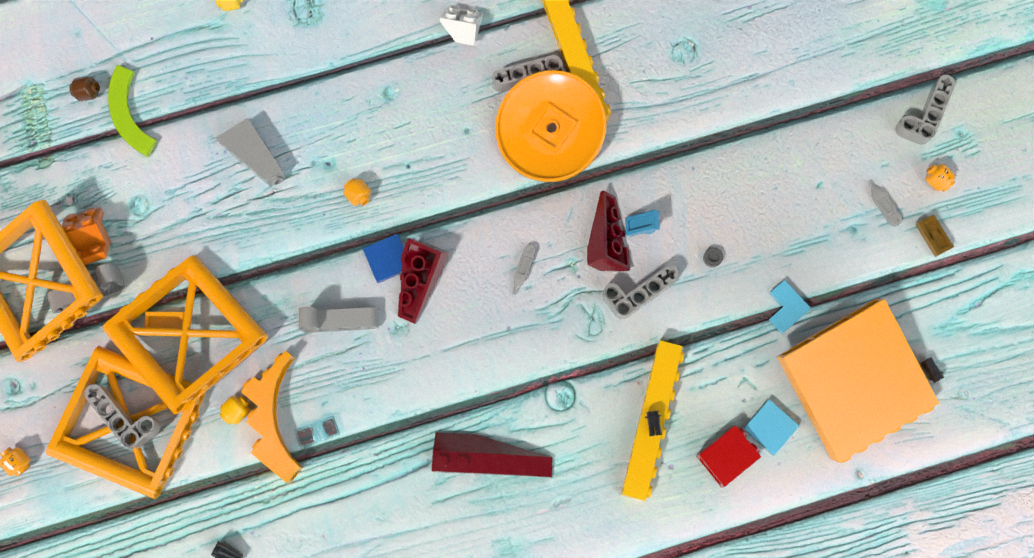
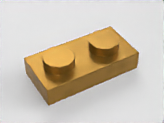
(934, 235)

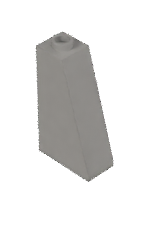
(250, 150)

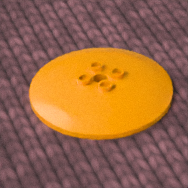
(536, 104)

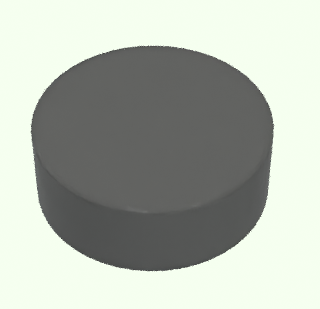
(713, 257)

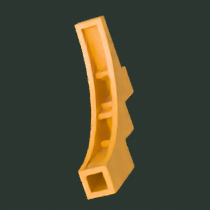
(264, 394)

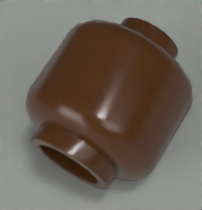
(84, 88)

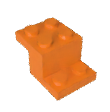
(88, 234)

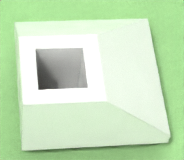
(462, 24)

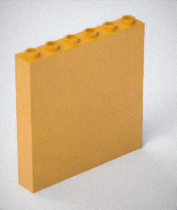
(858, 380)

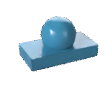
(642, 223)

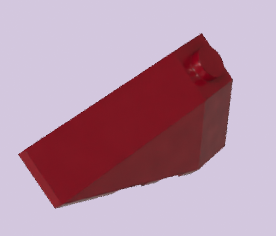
(606, 244)
(420, 272)

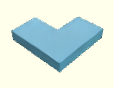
(792, 307)

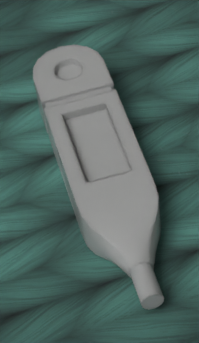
(885, 206)
(523, 267)

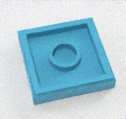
(771, 427)

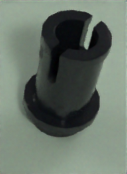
(932, 370)
(653, 421)

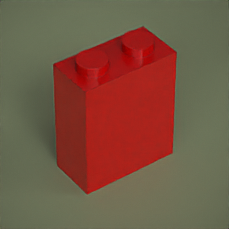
(729, 456)

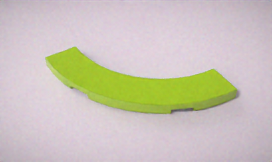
(121, 114)

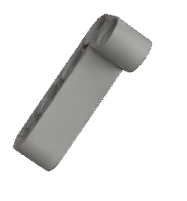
(524, 69)
(932, 109)
(107, 278)
(643, 289)
(330, 320)
(117, 414)

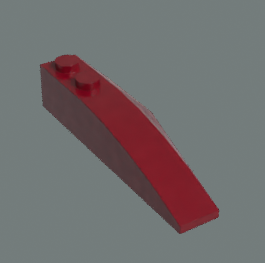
(486, 456)

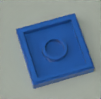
(385, 258)

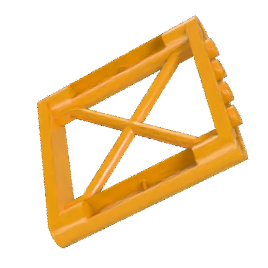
(83, 286)
(170, 392)
(69, 449)

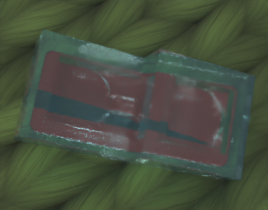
(316, 432)

